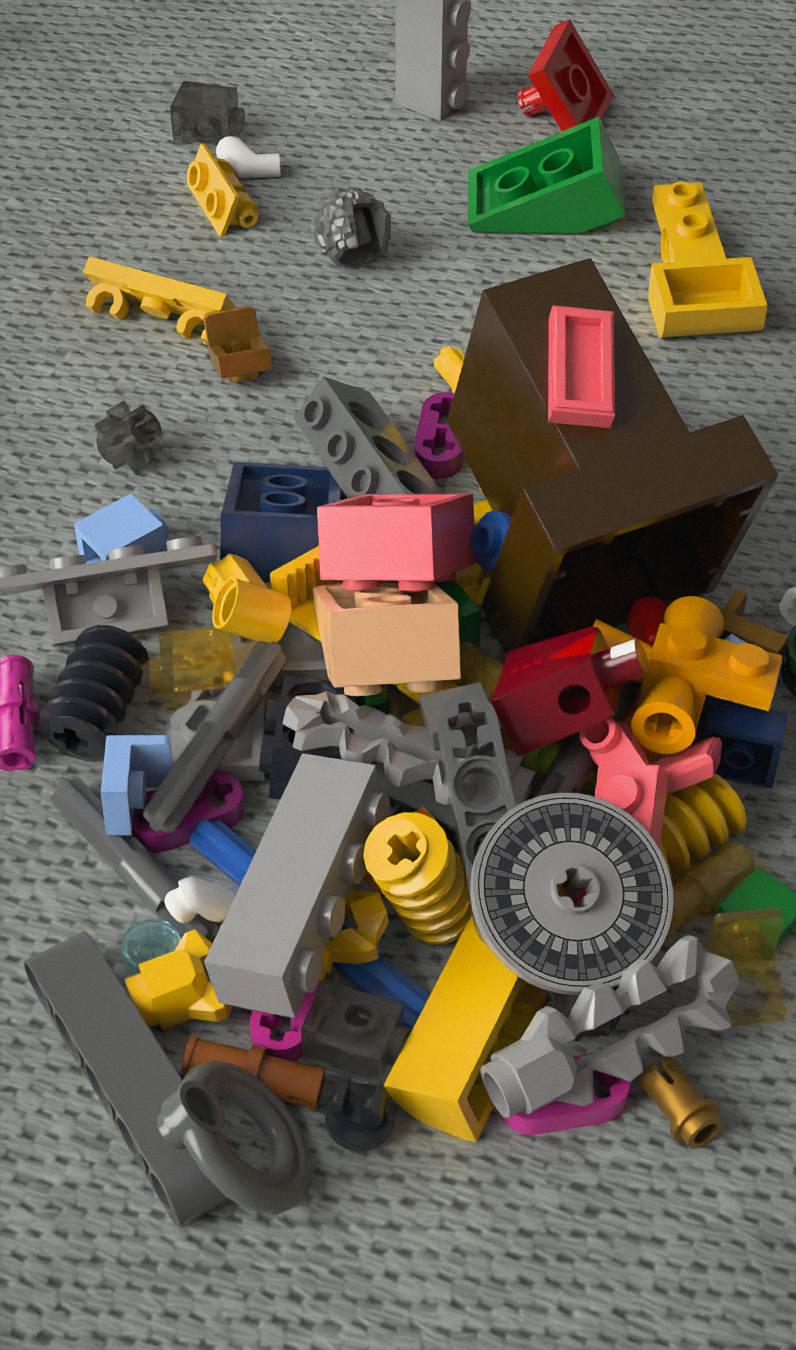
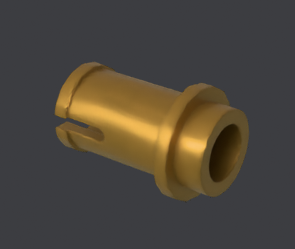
(692, 1117)

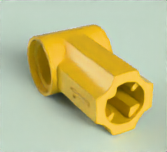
(244, 601)

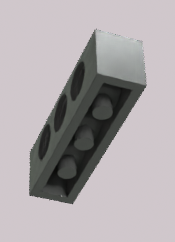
(360, 443)

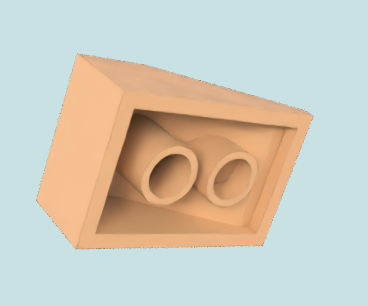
(388, 637)

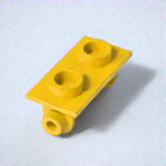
(220, 192)

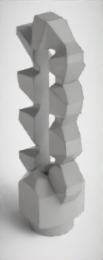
(372, 742)
(544, 1070)

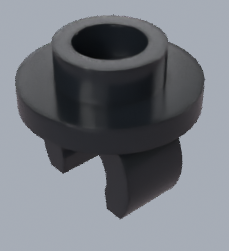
(359, 1115)

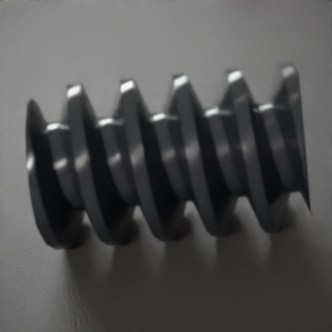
(93, 691)

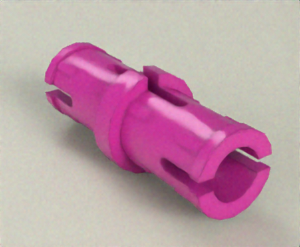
(17, 713)

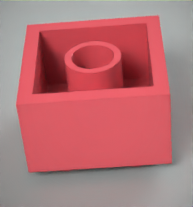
(396, 538)

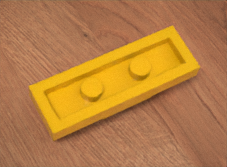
(156, 294)

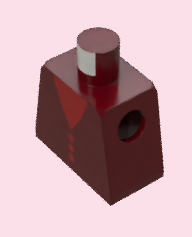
(563, 686)

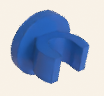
(489, 537)

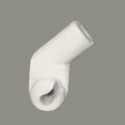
(247, 163)
(199, 897)

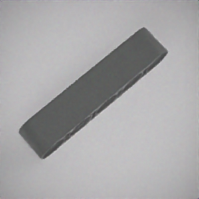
(121, 1066)

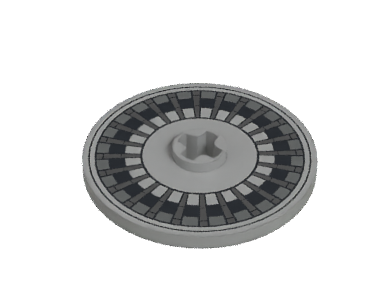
(544, 934)

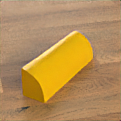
(466, 1019)

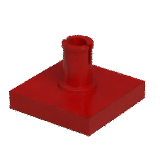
(566, 81)

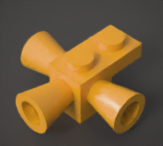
(686, 667)

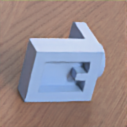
(128, 769)

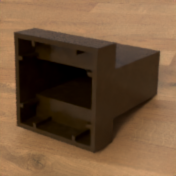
(593, 507)

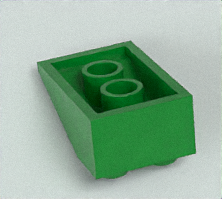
(550, 186)

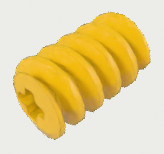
(699, 818)
(420, 876)

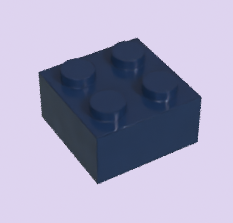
(749, 741)

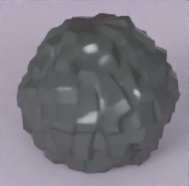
(352, 227)

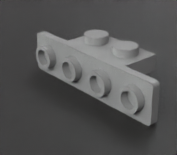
(107, 592)

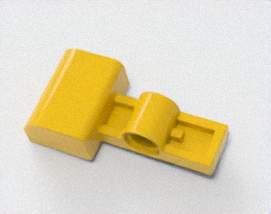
(696, 285)

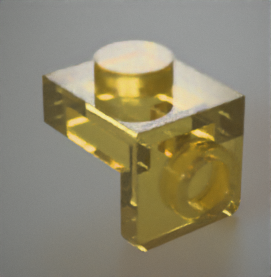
(191, 662)

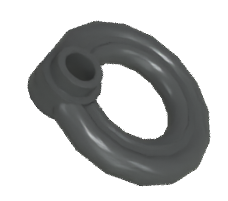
(194, 1120)

